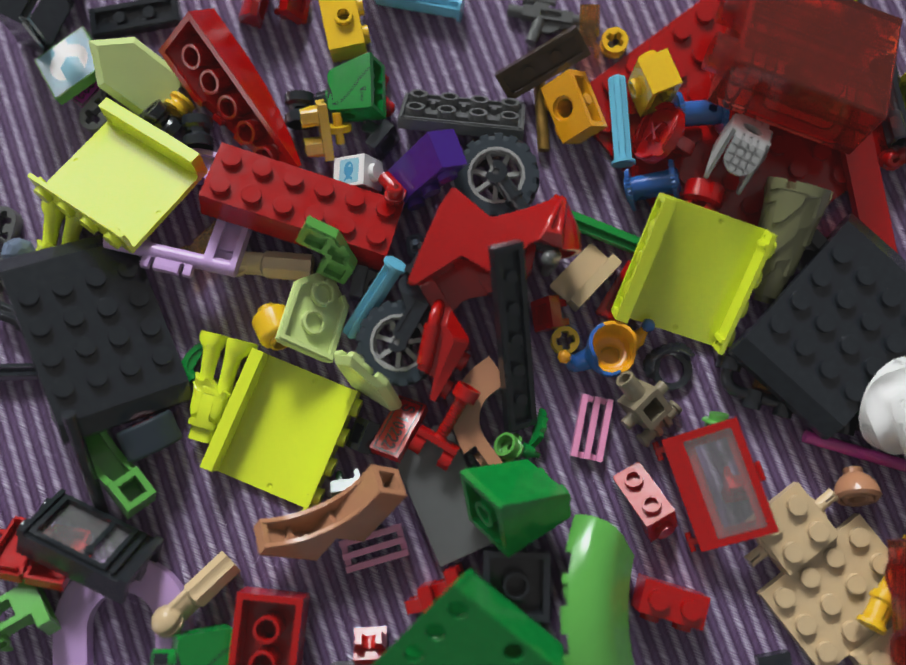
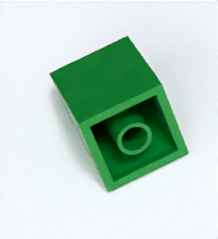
(514, 503)

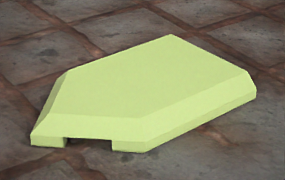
(132, 72)
(313, 317)
(361, 378)

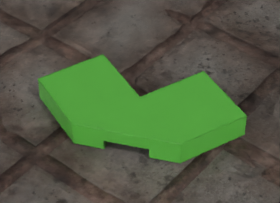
(338, 257)

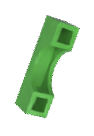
(118, 476)

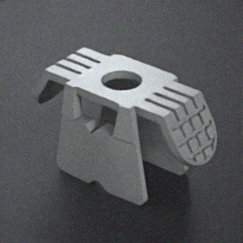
(746, 149)

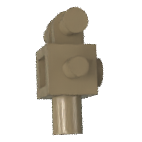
(645, 406)

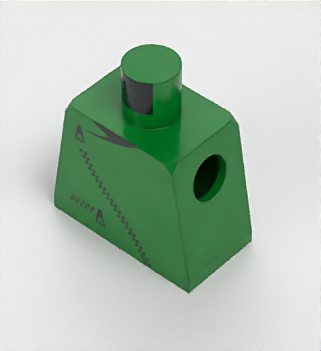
(356, 89)
(197, 647)

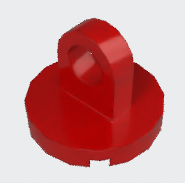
(662, 135)

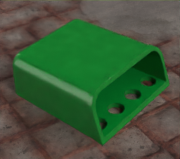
(474, 627)

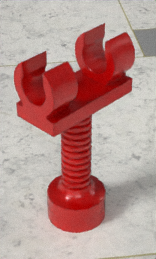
(464, 395)

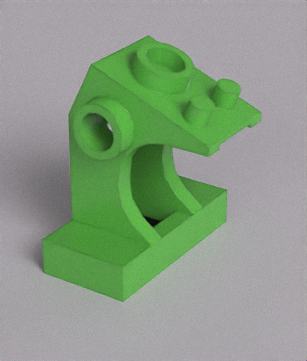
(30, 607)

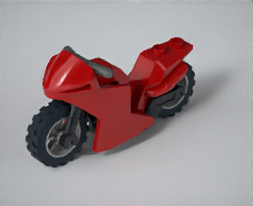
(456, 265)

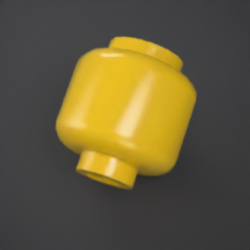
(266, 325)

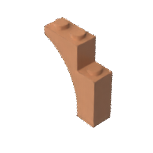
(345, 516)

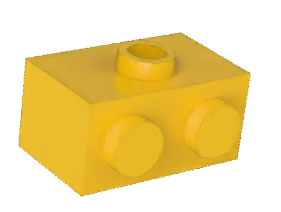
(343, 28)
(653, 81)

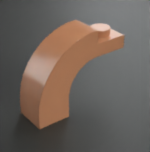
(467, 429)

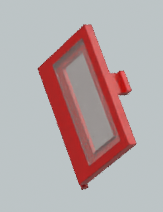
(719, 485)

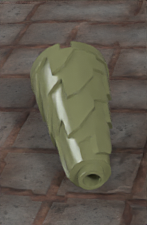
(793, 215)

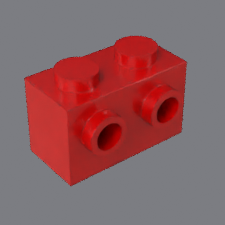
(671, 602)

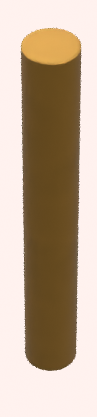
(541, 120)

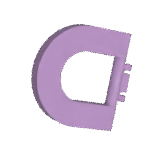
(222, 253)
(79, 605)

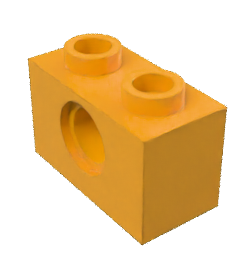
(573, 90)

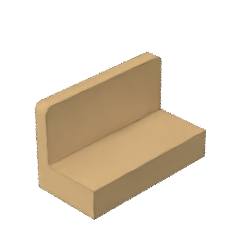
(584, 276)

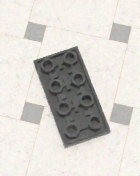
(465, 115)
(441, 502)

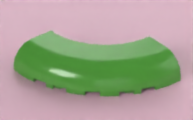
(597, 594)

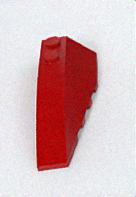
(227, 84)

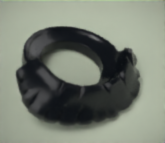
(680, 352)

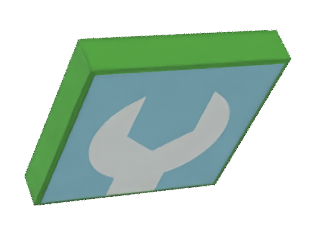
(68, 66)

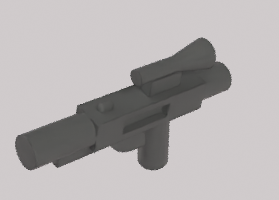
(544, 19)

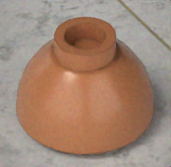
(856, 488)

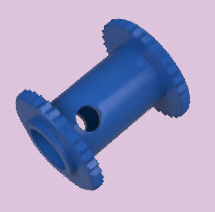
(702, 113)
(650, 184)

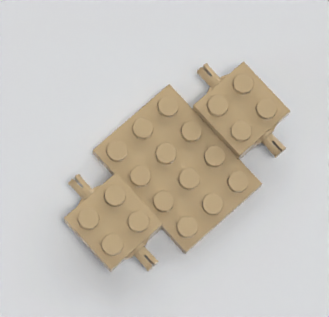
(823, 579)

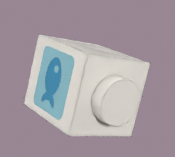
(359, 171)

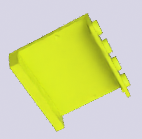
(123, 178)
(694, 272)
(282, 429)

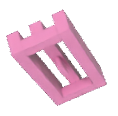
(597, 401)
(347, 556)

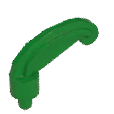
(191, 360)

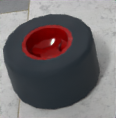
(149, 436)

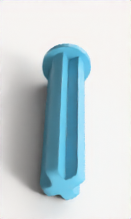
(445, 8)
(620, 122)
(375, 294)

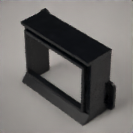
(38, 28)

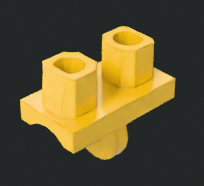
(318, 116)

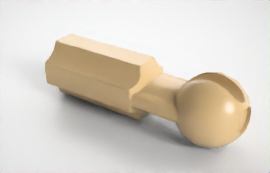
(277, 265)
(197, 593)

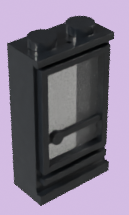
(87, 545)

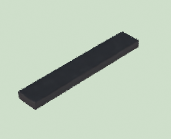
(513, 334)

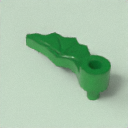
(537, 436)

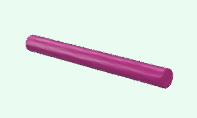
(855, 451)

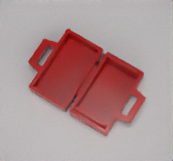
(17, 567)

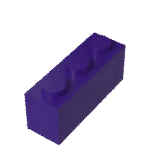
(429, 166)

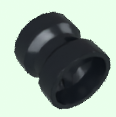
(294, 101)
(159, 117)
(197, 131)

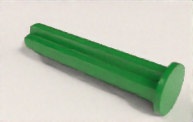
(606, 233)

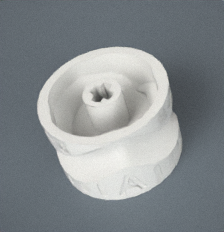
(884, 409)

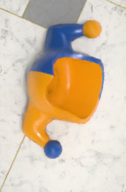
(609, 349)

